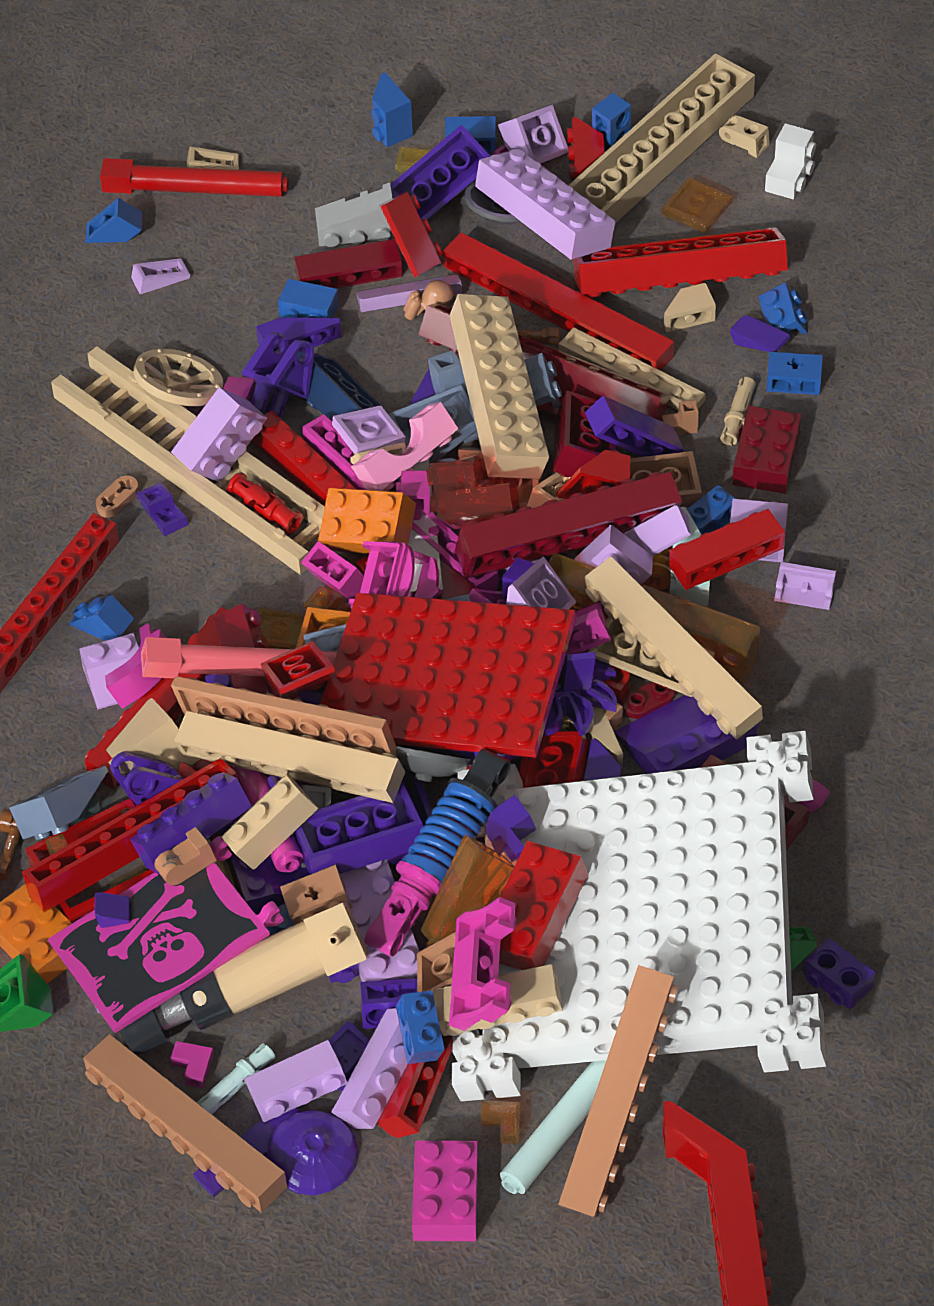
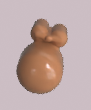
(435, 292)

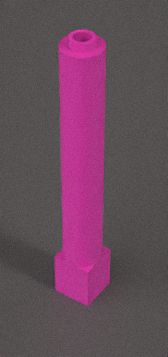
(254, 784)

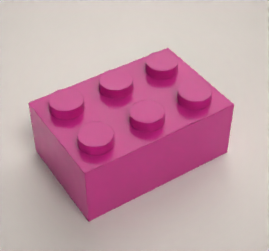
(445, 1191)

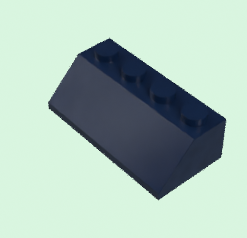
(334, 389)

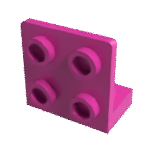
(589, 629)

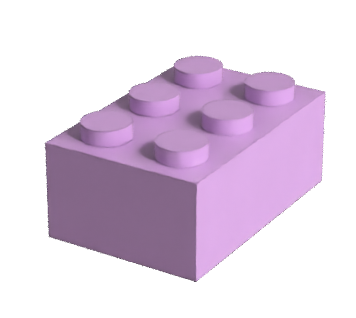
(219, 435)

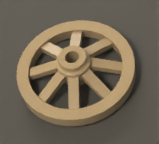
(177, 385)

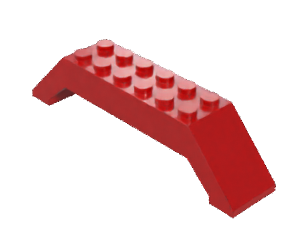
(731, 1203)

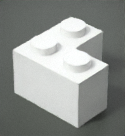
(791, 161)

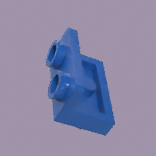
(783, 309)

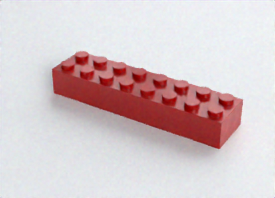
(681, 261)

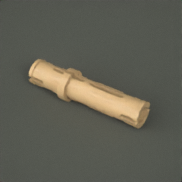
(735, 417)

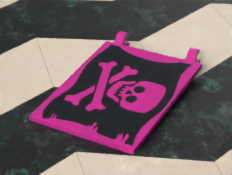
(167, 946)

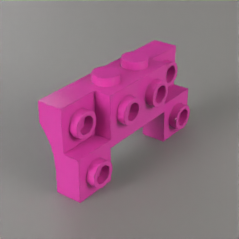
(475, 980)

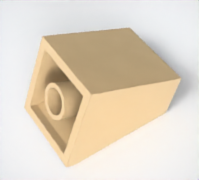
(150, 735)

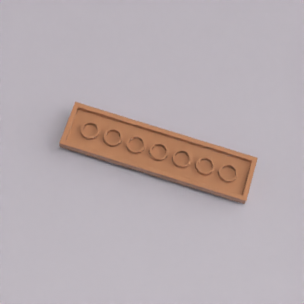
(290, 715)

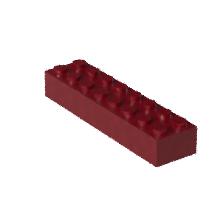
(562, 524)

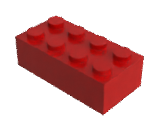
(544, 890)

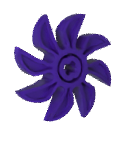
(579, 703)

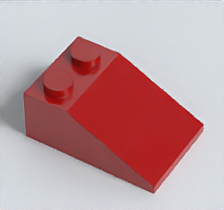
(297, 671)

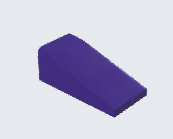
(757, 335)

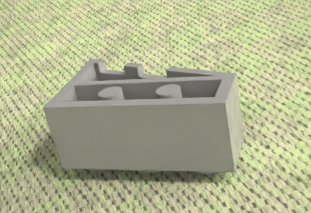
(354, 219)

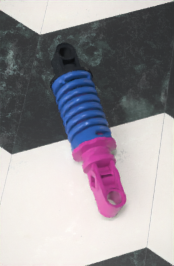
(422, 871)

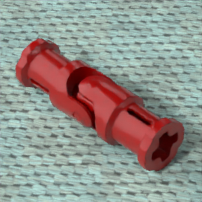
(265, 502)

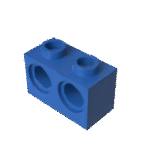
(612, 119)
(712, 510)
(419, 1027)

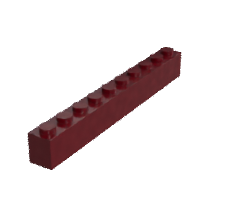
(572, 373)

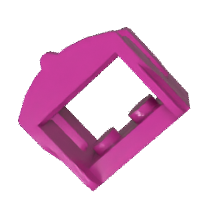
(392, 571)

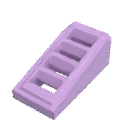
(147, 282)

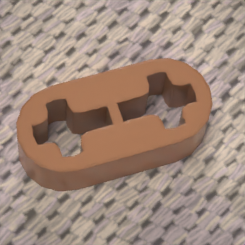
(117, 496)

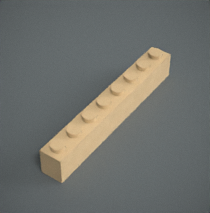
(674, 648)
(283, 753)

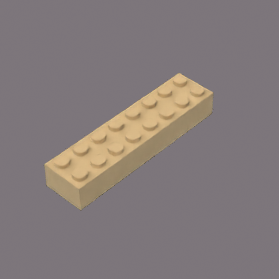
(498, 387)

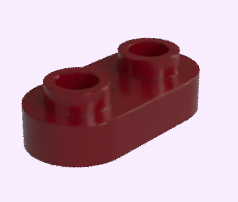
(649, 700)

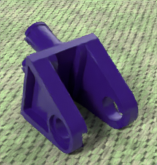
(279, 372)
(146, 778)

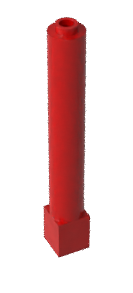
(124, 177)

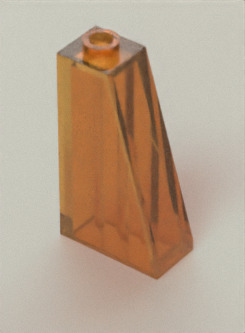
(470, 884)

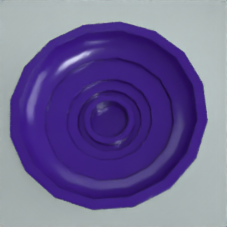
(313, 1151)

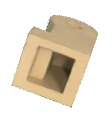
(745, 134)

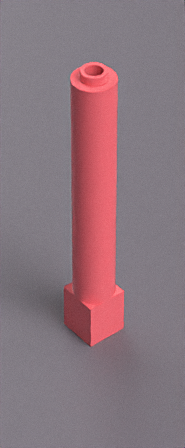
(169, 657)

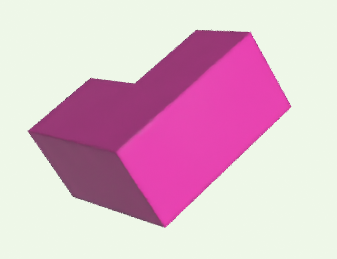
(196, 1060)

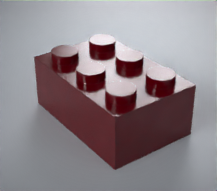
(766, 449)

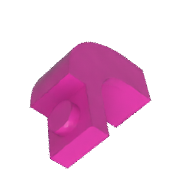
(126, 681)

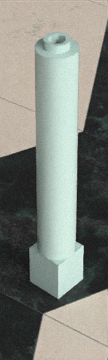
(552, 1132)

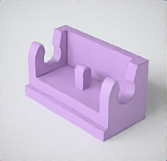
(805, 585)

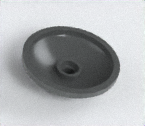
(486, 207)
(429, 764)

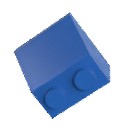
(391, 113)

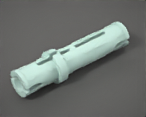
(235, 1080)

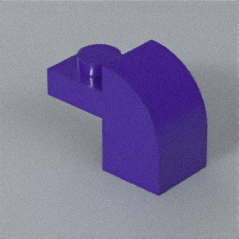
(508, 826)

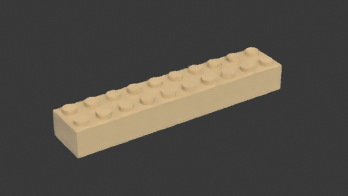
(666, 136)

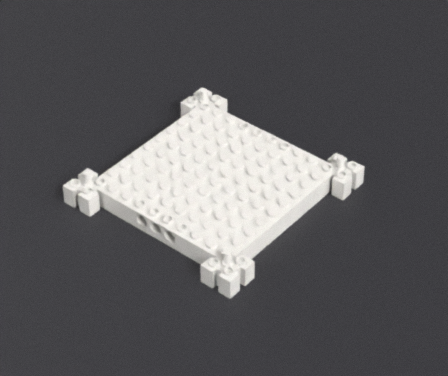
(676, 882)

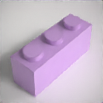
(295, 1081)

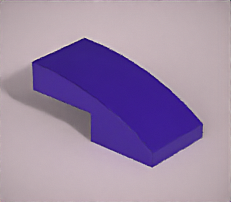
(161, 508)

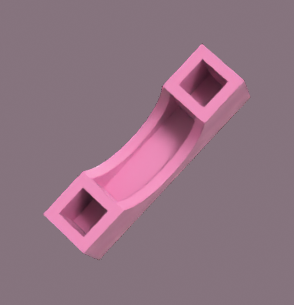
(428, 430)

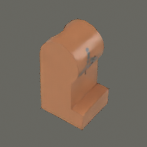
(185, 858)

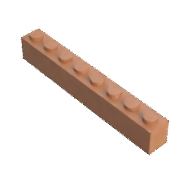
(617, 1091)
(185, 1124)

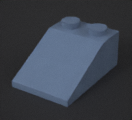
(457, 406)
(56, 805)

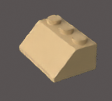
(269, 821)

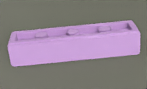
(398, 294)
(661, 530)

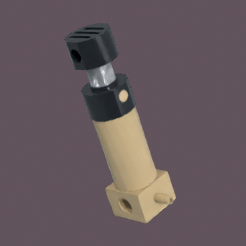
(265, 970)

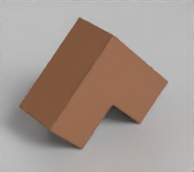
(685, 420)

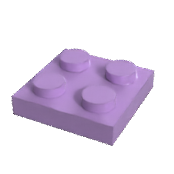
(367, 429)

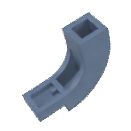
(446, 374)

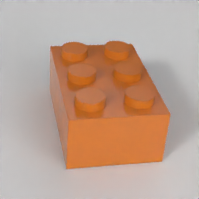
(365, 516)
(27, 931)

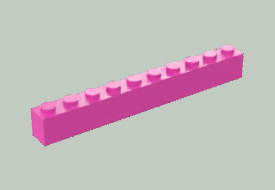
(331, 447)

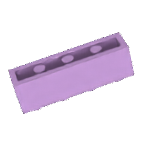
(374, 1076)

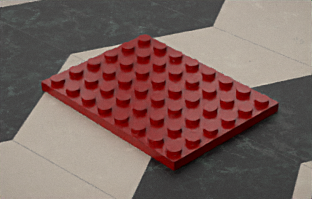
(452, 670)

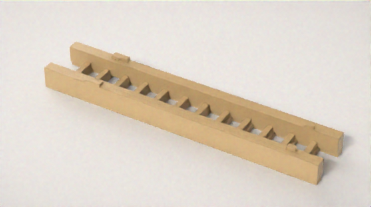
(196, 485)

